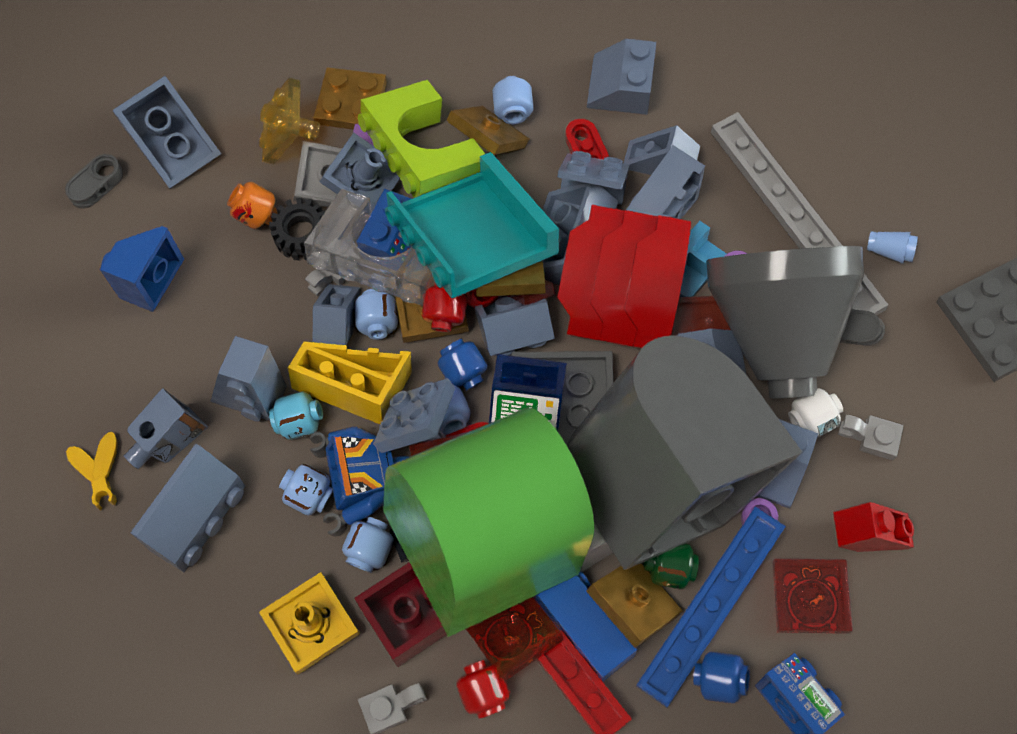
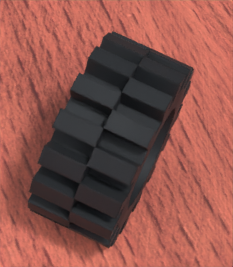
(289, 216)

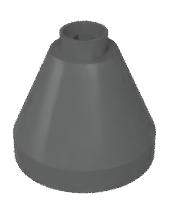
(788, 310)

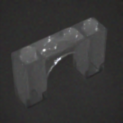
(334, 249)

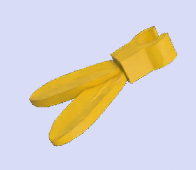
(98, 469)

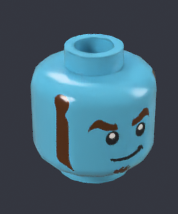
(295, 415)

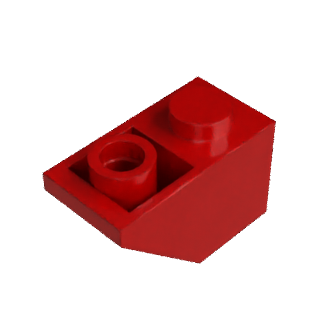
(873, 528)

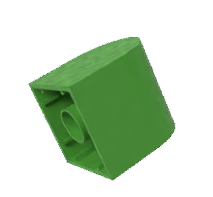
(490, 517)

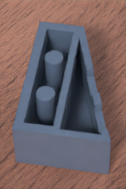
(671, 186)
(249, 380)

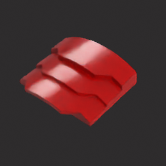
(623, 276)

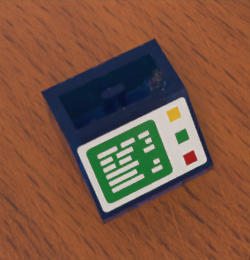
(526, 384)

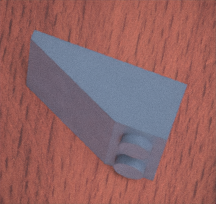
(166, 132)

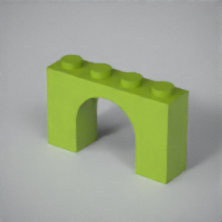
(406, 109)

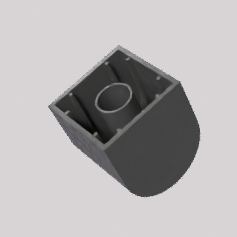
(676, 448)

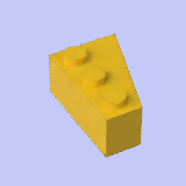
(350, 378)

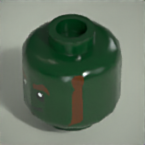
(674, 567)

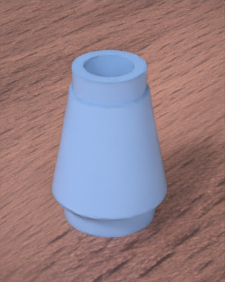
(893, 245)

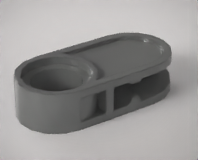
(88, 186)
(863, 328)

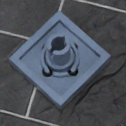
(367, 172)
(415, 416)

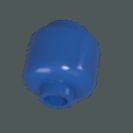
(462, 364)
(722, 677)

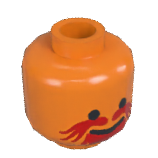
(251, 205)

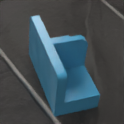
(698, 252)

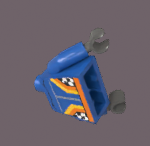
(355, 473)

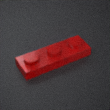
(584, 688)

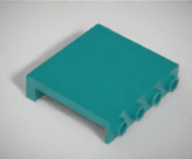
(475, 228)

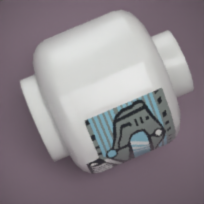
(817, 412)

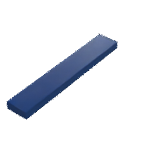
(710, 607)

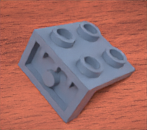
(607, 173)

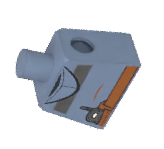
(162, 429)

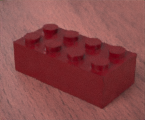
(401, 614)

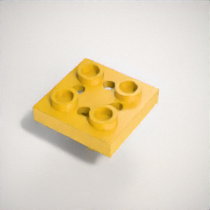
(302, 611)

